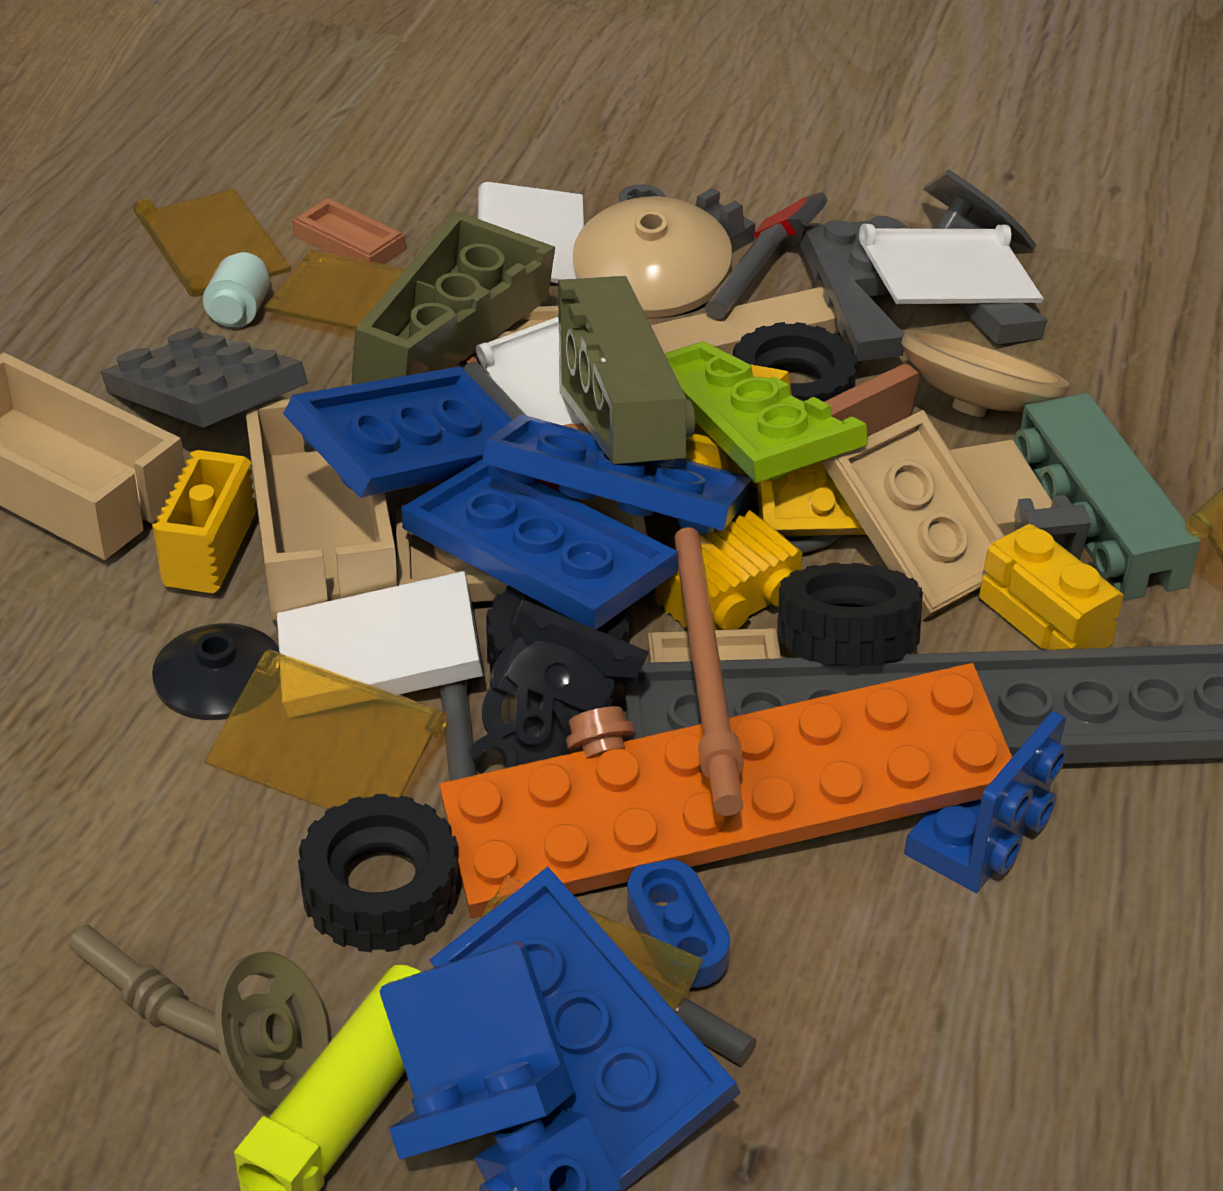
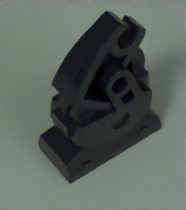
(550, 676)

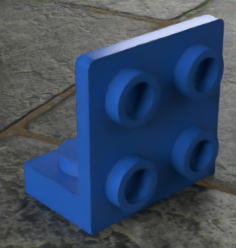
(986, 834)
(474, 1049)

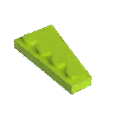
(757, 416)

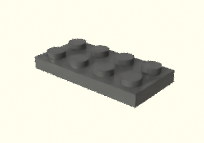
(202, 377)

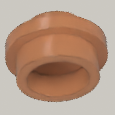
(599, 731)

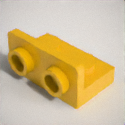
(806, 504)

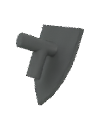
(971, 208)

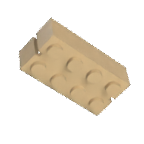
(80, 461)
(313, 528)

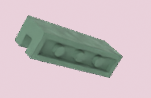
(1131, 518)

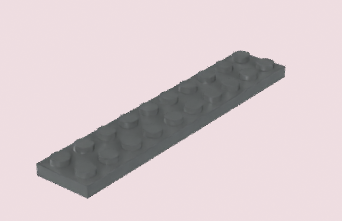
(1114, 700)

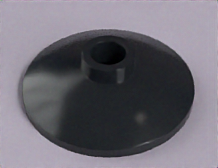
(208, 668)

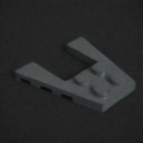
(852, 279)

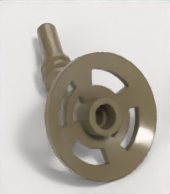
(250, 1032)

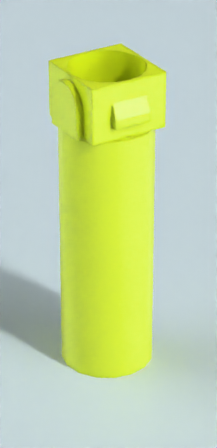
(327, 1103)

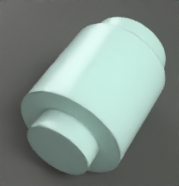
(236, 290)

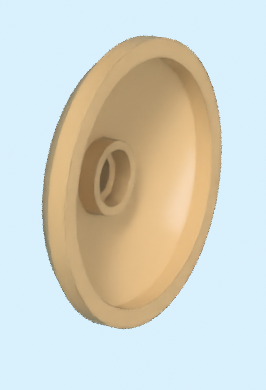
(663, 247)
(979, 374)

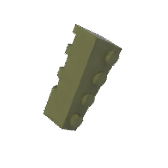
(451, 298)
(618, 373)

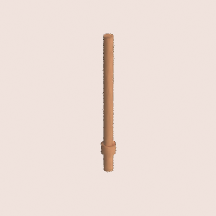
(719, 747)

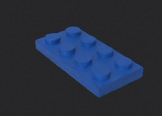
(398, 428)
(569, 457)
(541, 543)
(623, 1045)

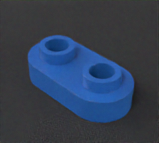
(687, 919)

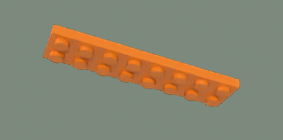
(803, 777)

